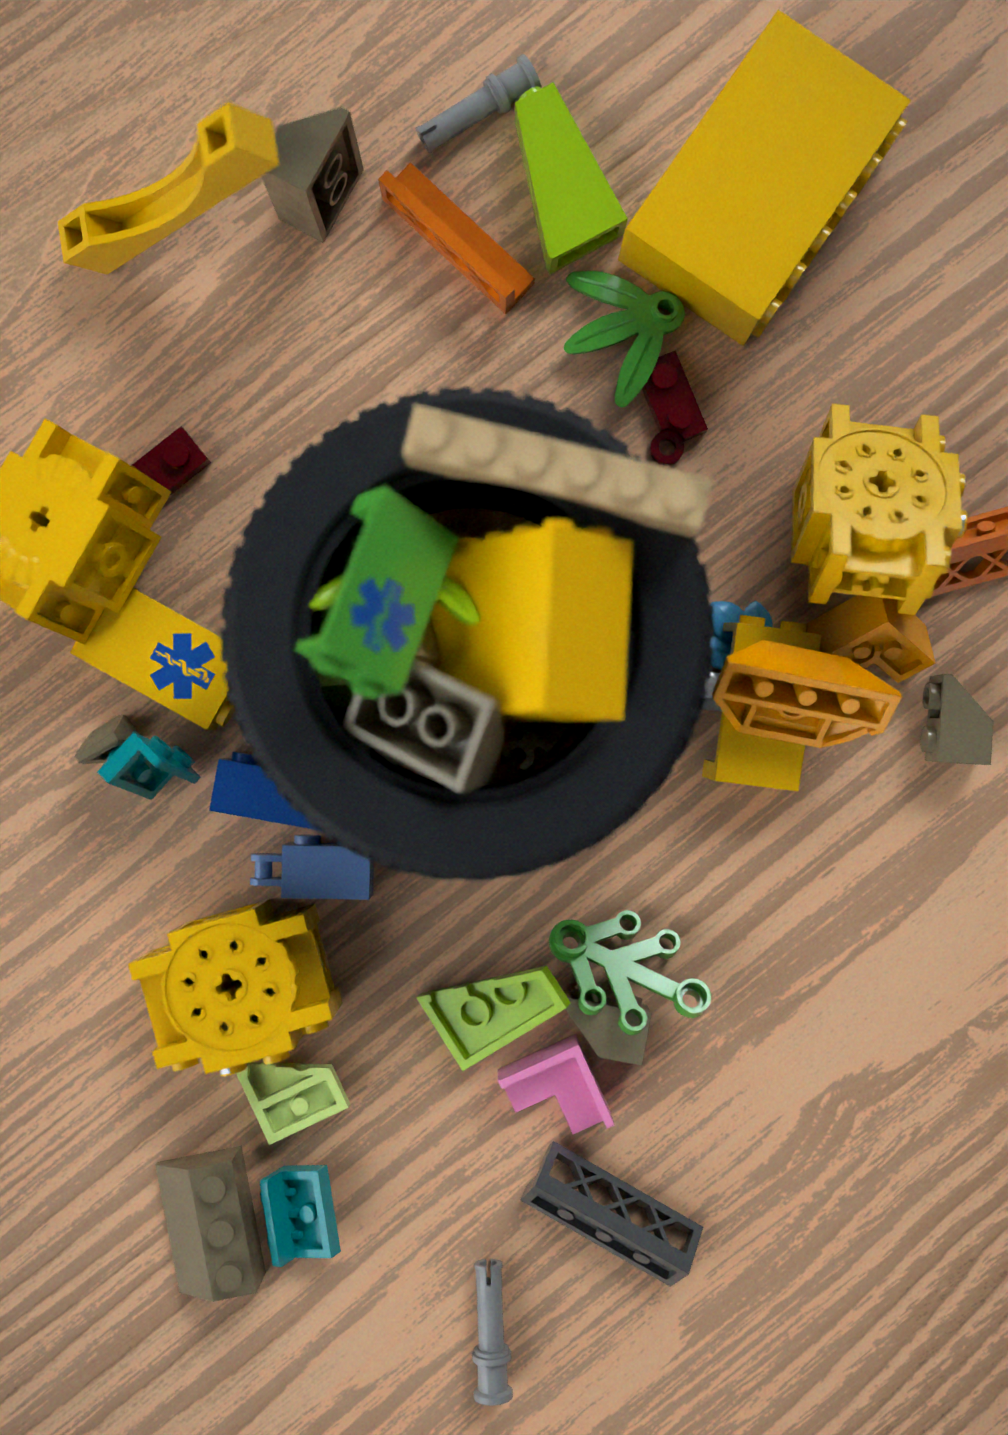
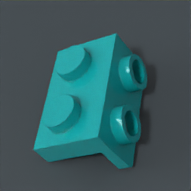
(146, 765)
(299, 1213)

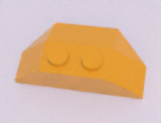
(802, 695)

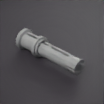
(496, 95)
(491, 1352)

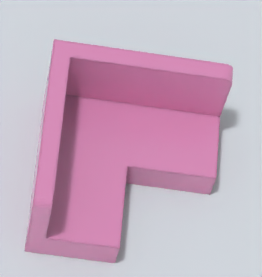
(559, 1072)

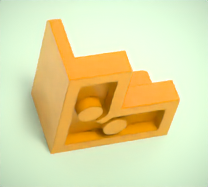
(873, 632)

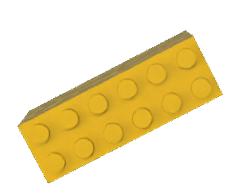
(763, 179)
(547, 623)

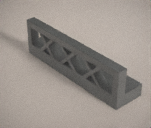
(606, 1228)

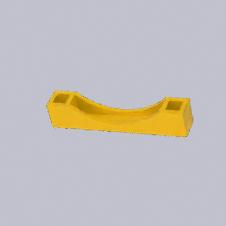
(227, 155)

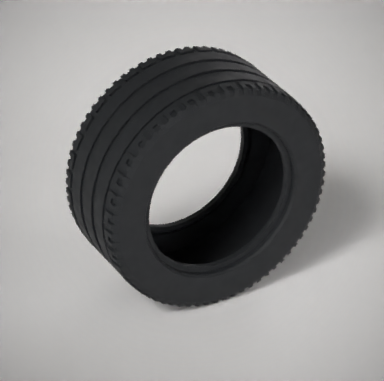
(381, 806)

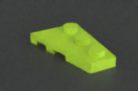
(492, 1011)

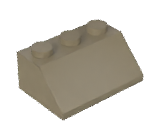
(314, 171)
(433, 727)
(211, 1224)

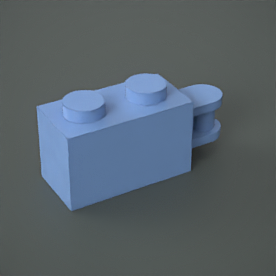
(316, 870)

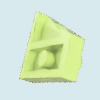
(291, 1096)

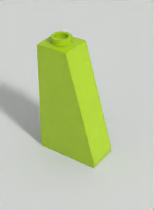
(566, 185)

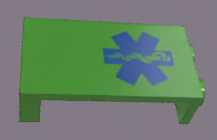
(383, 596)

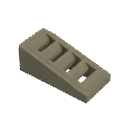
(104, 739)

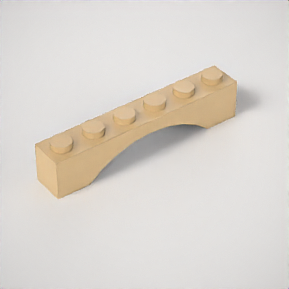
(520, 459)

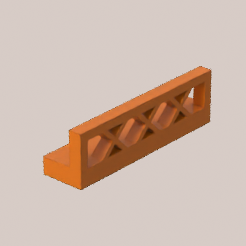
(456, 236)
(984, 537)

